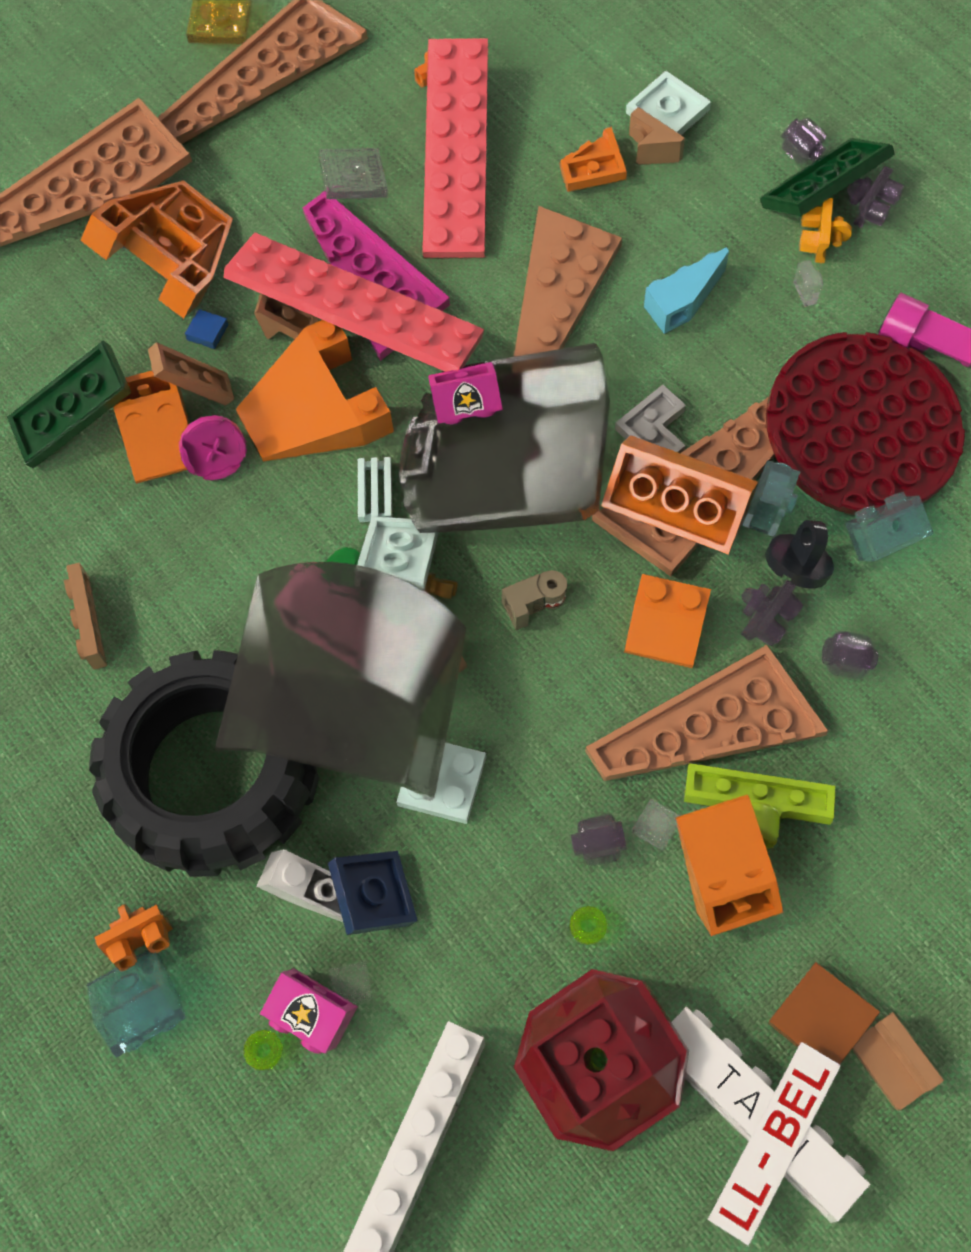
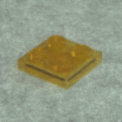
(218, 21)

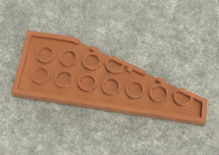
(109, 162)

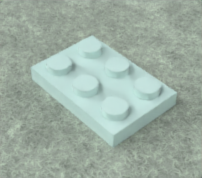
(398, 549)

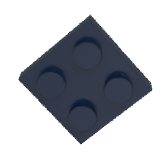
(372, 892)

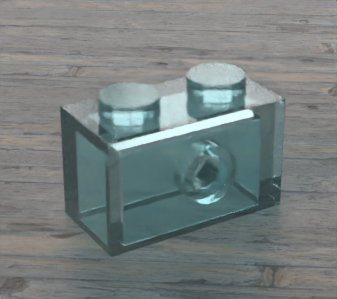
(772, 498)
(889, 527)

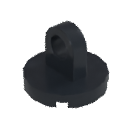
(802, 555)

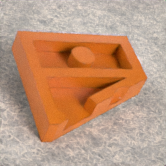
(594, 163)

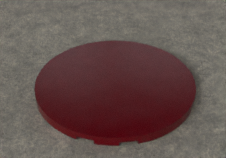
(864, 421)

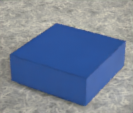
(206, 329)

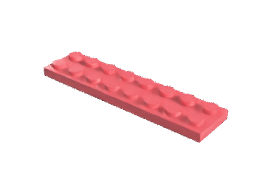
(456, 149)
(354, 303)

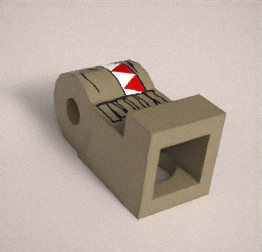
(532, 595)

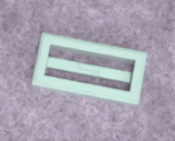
(374, 465)

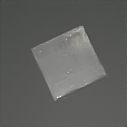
(352, 173)

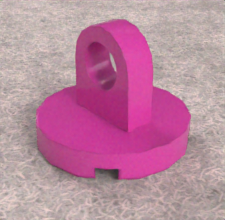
(212, 447)

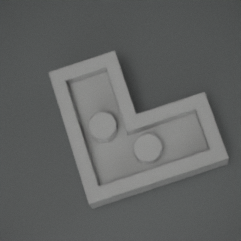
(651, 418)

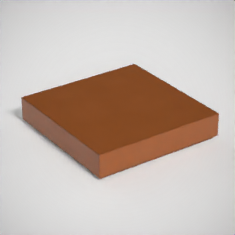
(824, 1015)

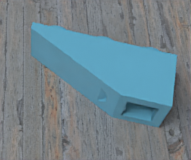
(680, 295)

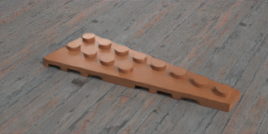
(280, 52)
(737, 447)

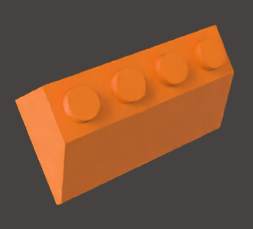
(678, 494)

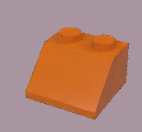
(667, 620)

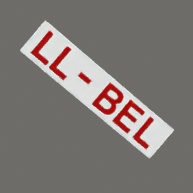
(774, 1143)

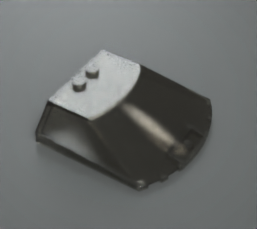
(524, 463)
(345, 674)

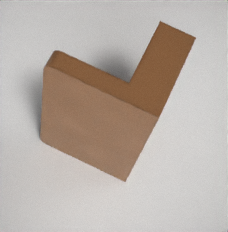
(896, 1062)

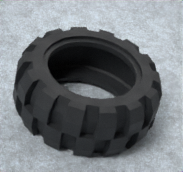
(123, 763)

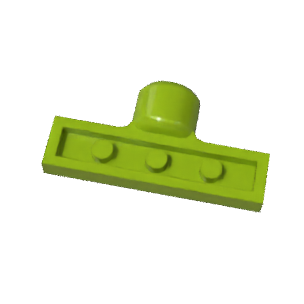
(770, 796)

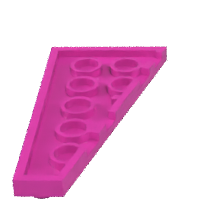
(362, 252)

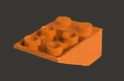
(152, 426)
(728, 866)

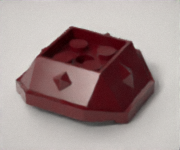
(642, 1068)

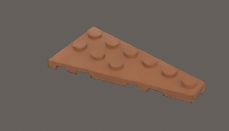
(561, 279)
(727, 714)

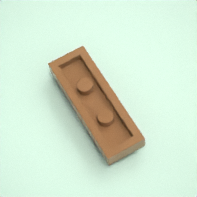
(190, 374)
(85, 616)

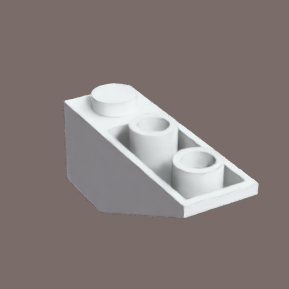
(300, 883)

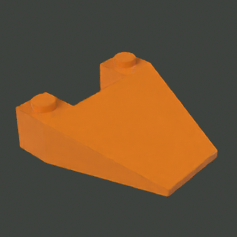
(171, 232)
(301, 407)

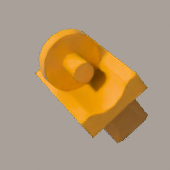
(827, 231)

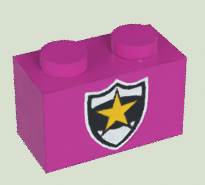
(465, 393)
(308, 1011)

